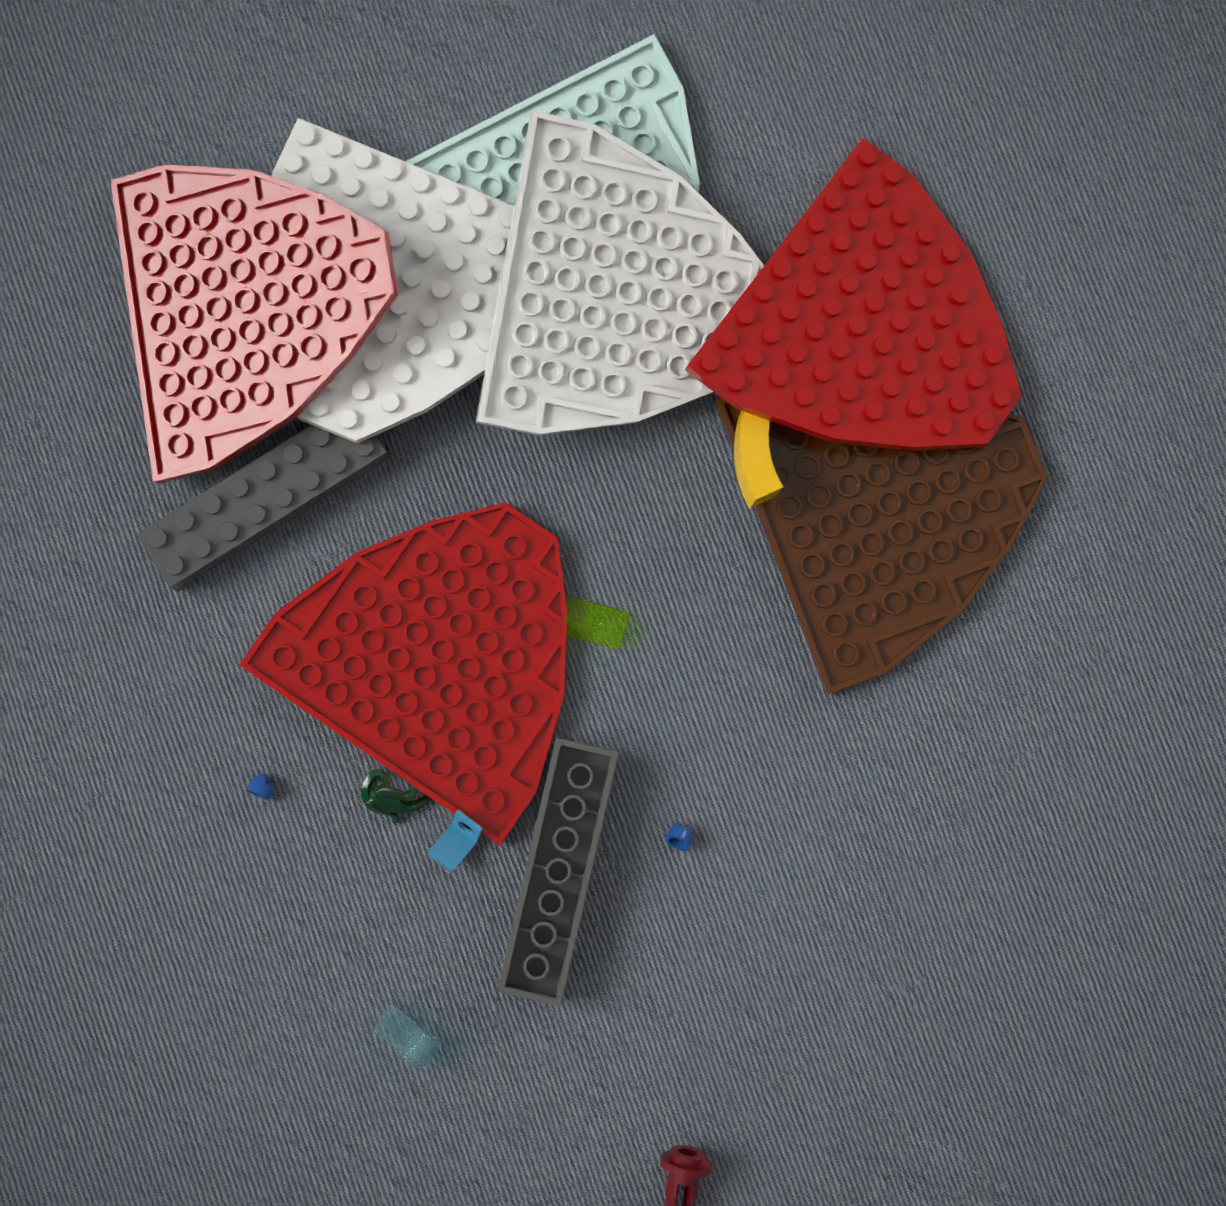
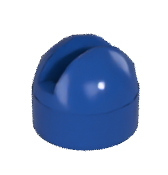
(261, 787)
(679, 837)

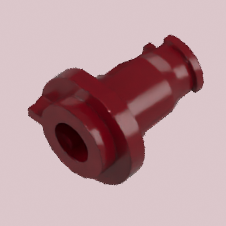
(685, 1168)

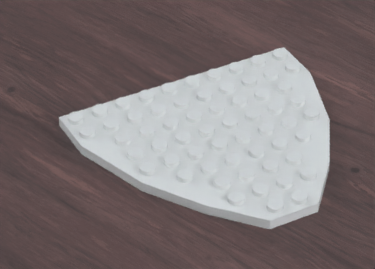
(447, 273)
(604, 285)

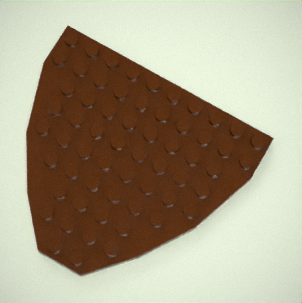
(889, 539)

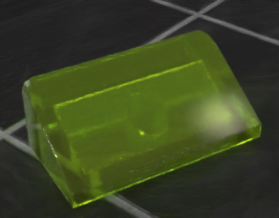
(595, 622)

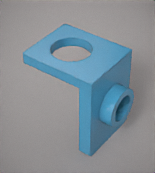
(456, 842)

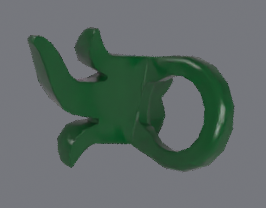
(387, 799)

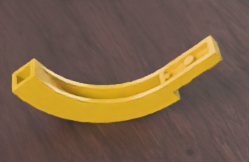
(753, 460)

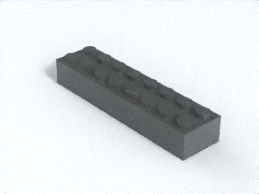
(255, 502)
(558, 872)

